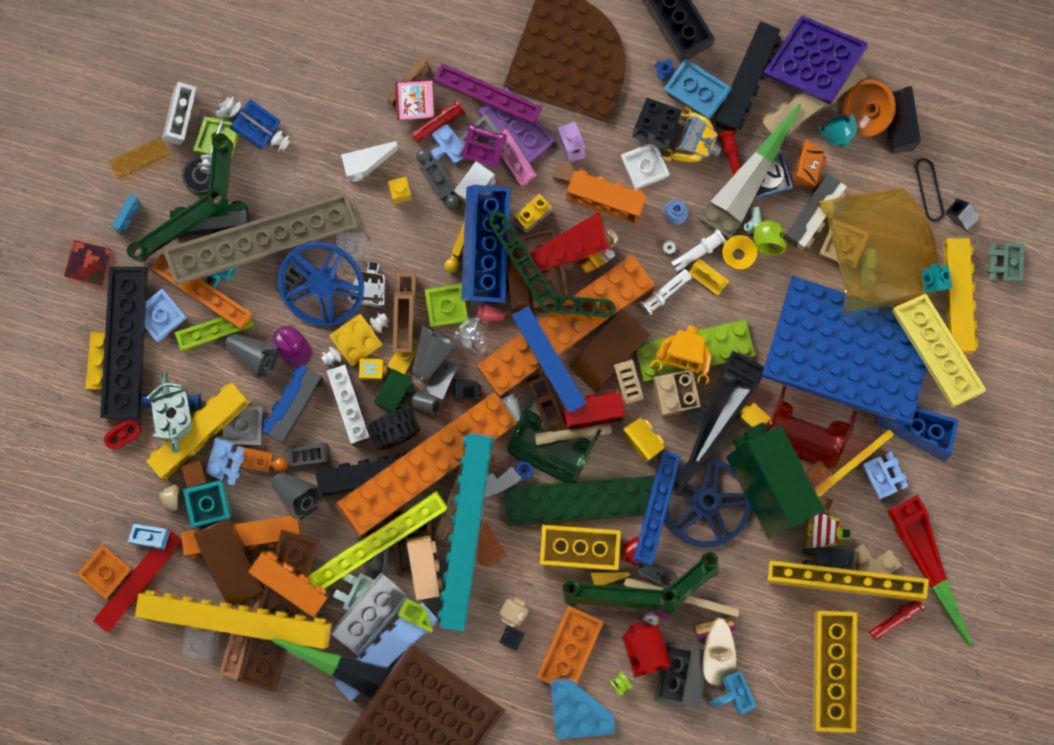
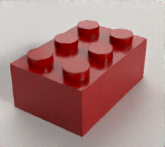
(596, 411)

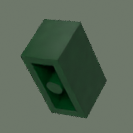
(394, 391)

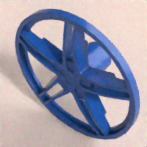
(321, 282)

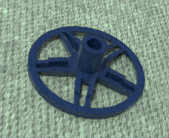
(707, 503)

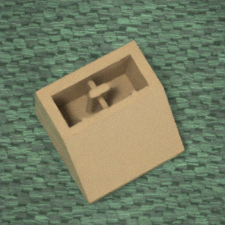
(676, 393)

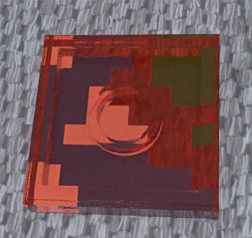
(87, 263)

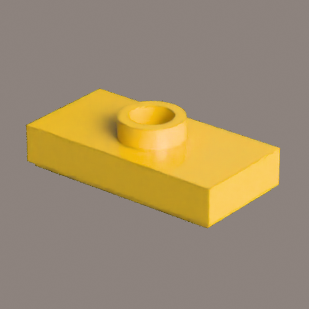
(402, 360)

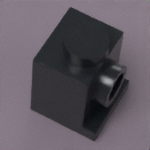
(460, 395)

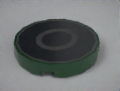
(194, 178)

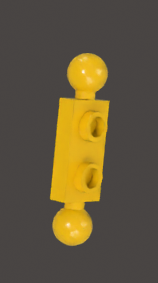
(452, 264)

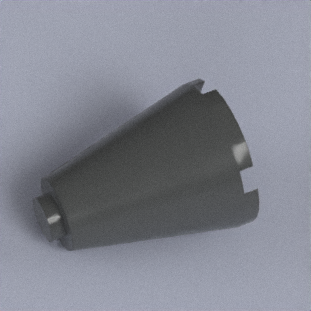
(431, 352)
(253, 354)
(297, 495)

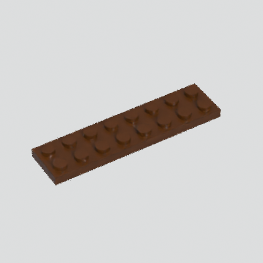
(263, 657)

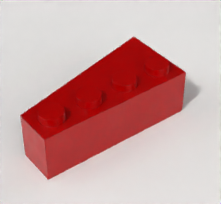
(573, 245)

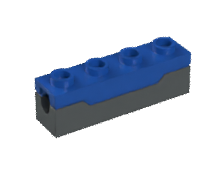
(292, 404)

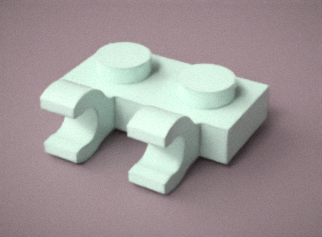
(360, 585)

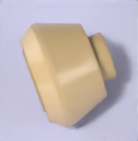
(171, 498)

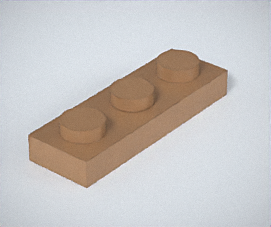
(419, 69)

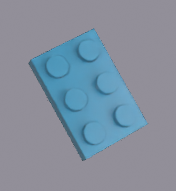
(697, 89)

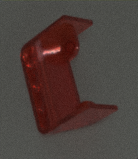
(809, 440)

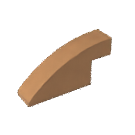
(404, 311)

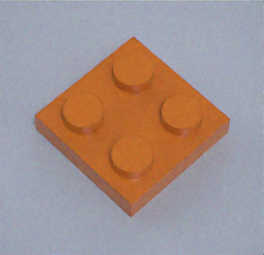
(104, 572)

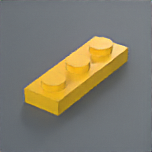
(95, 361)

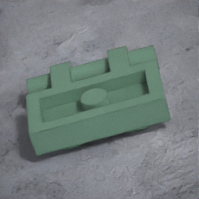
(1011, 265)

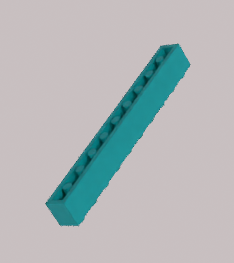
(466, 531)

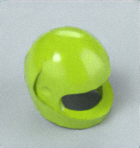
(769, 232)

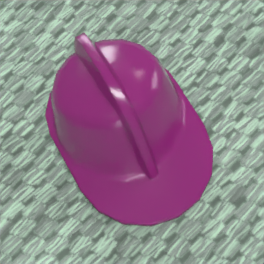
(292, 346)

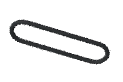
(937, 189)

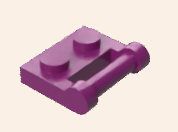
(481, 151)

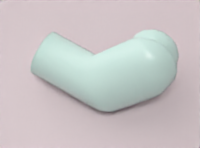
(755, 219)

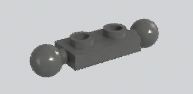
(438, 179)

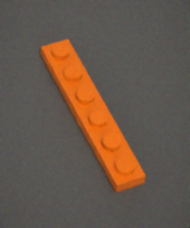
(206, 296)

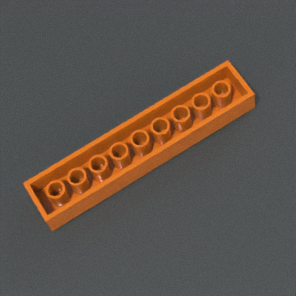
(515, 360)
(422, 466)

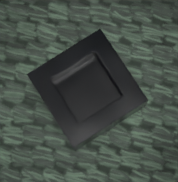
(511, 638)

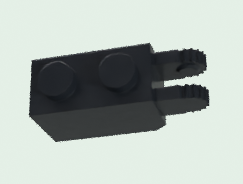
(833, 558)

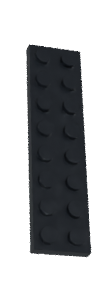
(124, 342)

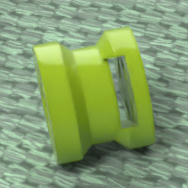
(622, 682)

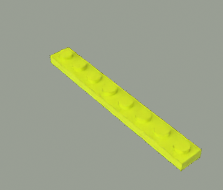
(378, 541)

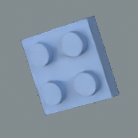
(162, 315)

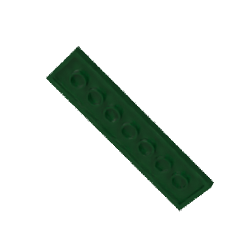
(577, 501)

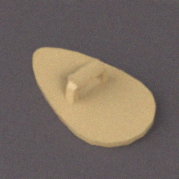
(719, 653)

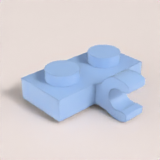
(448, 143)

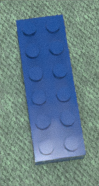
(483, 252)

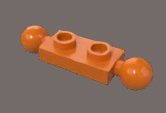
(262, 460)

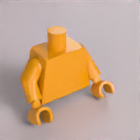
(686, 352)

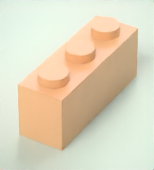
(424, 567)

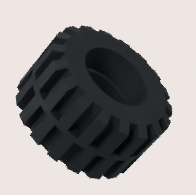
(393, 428)

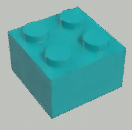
(207, 504)

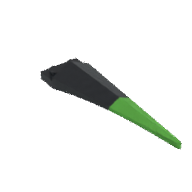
(357, 674)

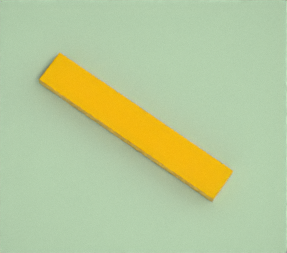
(854, 462)

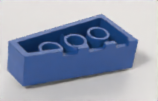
(928, 431)

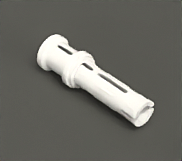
(705, 246)
(658, 297)

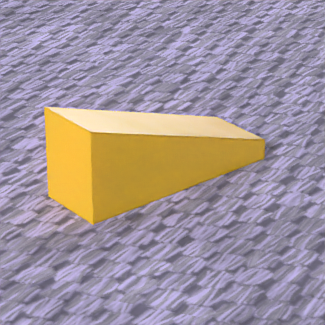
(606, 578)

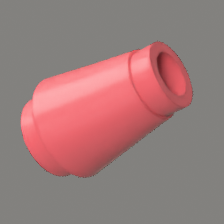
(490, 312)

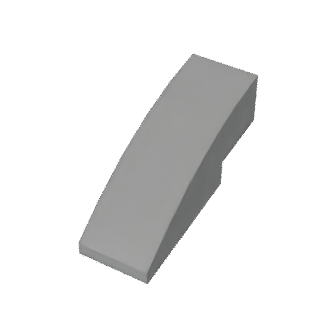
(502, 482)

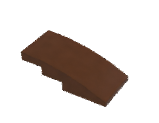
(609, 347)
(228, 561)

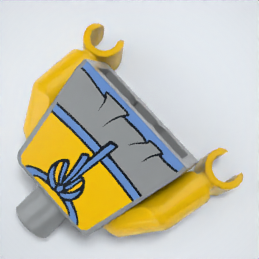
(695, 140)

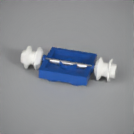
(255, 124)

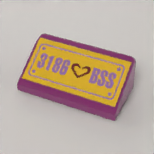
(702, 629)

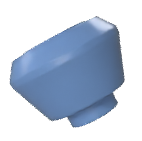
(675, 216)

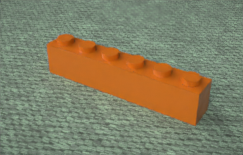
(252, 534)

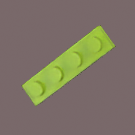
(208, 332)

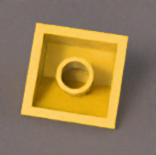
(643, 439)

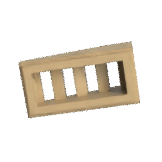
(631, 393)

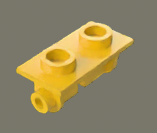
(708, 277)

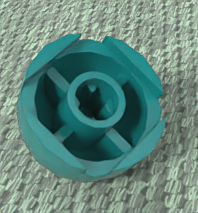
(839, 130)

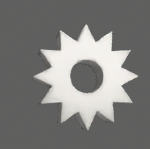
(672, 250)
(647, 617)

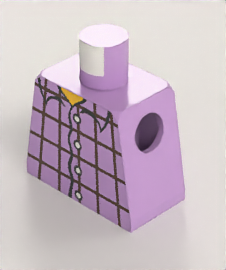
(571, 140)

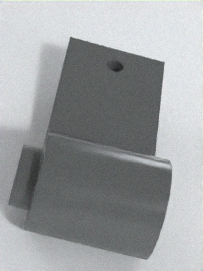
(437, 389)

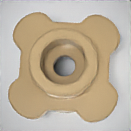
(612, 236)

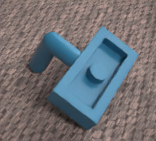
(737, 693)

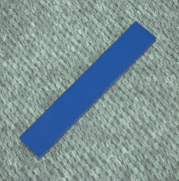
(548, 360)
(656, 508)

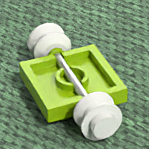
(208, 130)

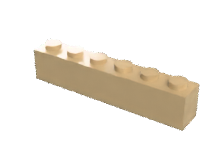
(809, 106)

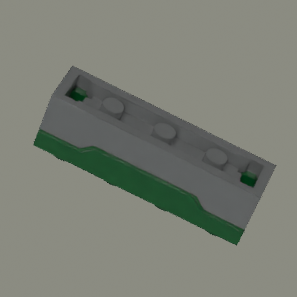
(229, 217)

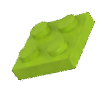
(445, 305)

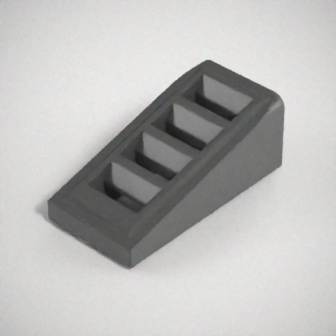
(298, 281)
(325, 455)

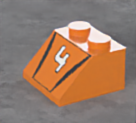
(808, 166)

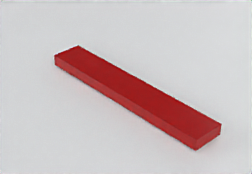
(136, 583)

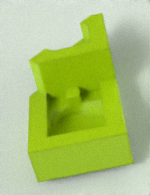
(415, 614)

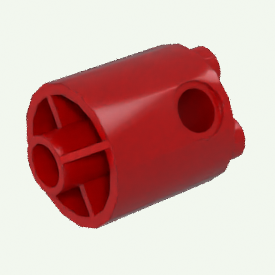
(645, 648)

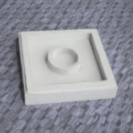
(644, 166)

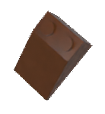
(401, 548)

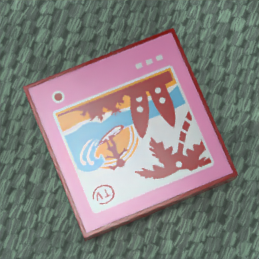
(414, 99)

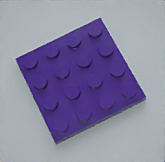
(816, 59)

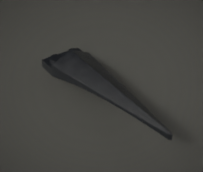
(732, 391)

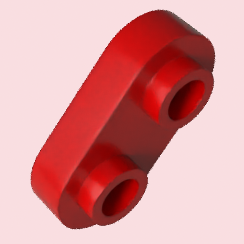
(122, 433)

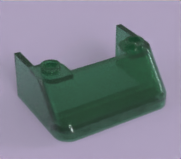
(557, 458)

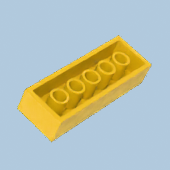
(835, 671)

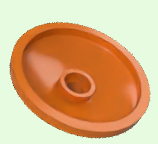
(861, 101)

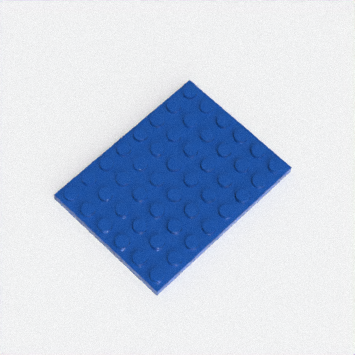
(846, 358)

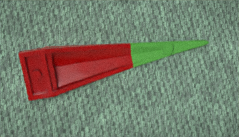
(916, 534)

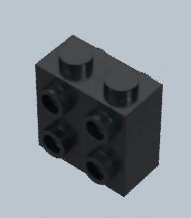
(657, 123)

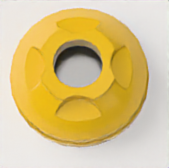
(741, 243)

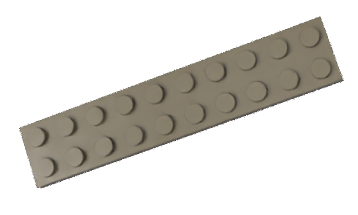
(260, 239)

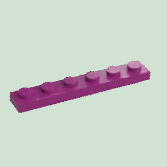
(487, 94)

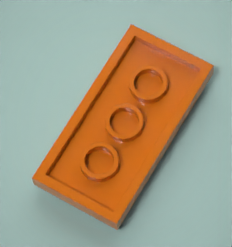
(570, 646)

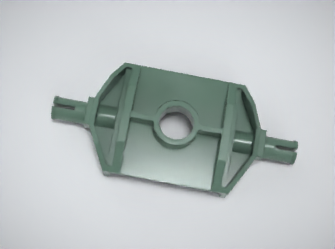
(163, 401)

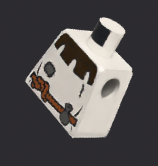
(374, 288)

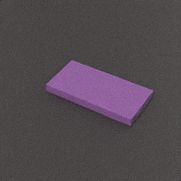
(530, 138)

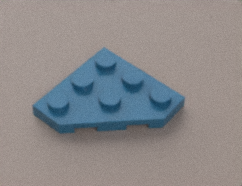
(578, 712)

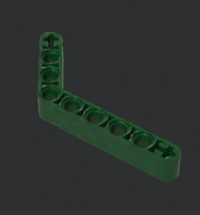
(537, 277)

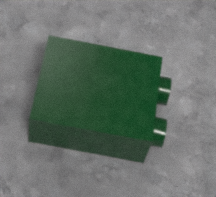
(773, 479)

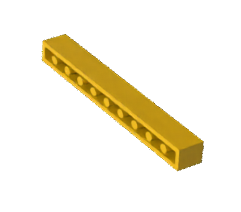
(233, 620)

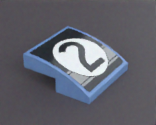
(776, 179)

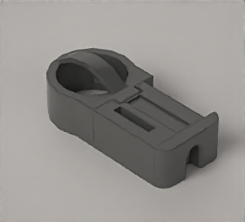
(655, 573)

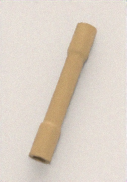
(549, 437)

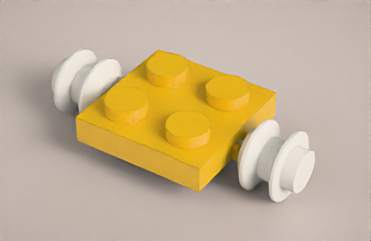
(355, 340)

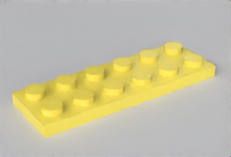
(938, 350)

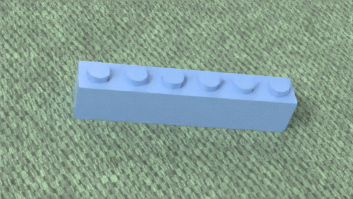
(389, 648)

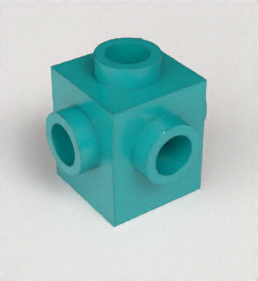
(936, 278)

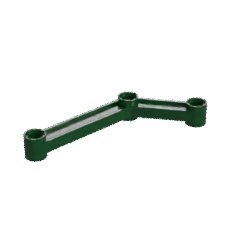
(197, 211)
(644, 598)

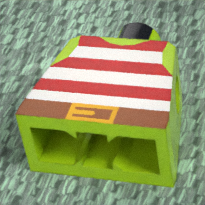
(824, 532)

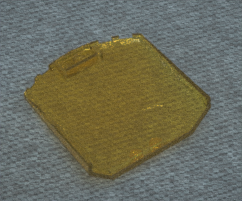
(880, 247)

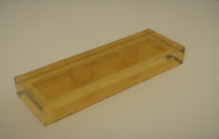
(139, 157)

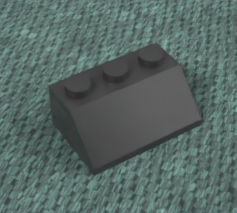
(684, 680)

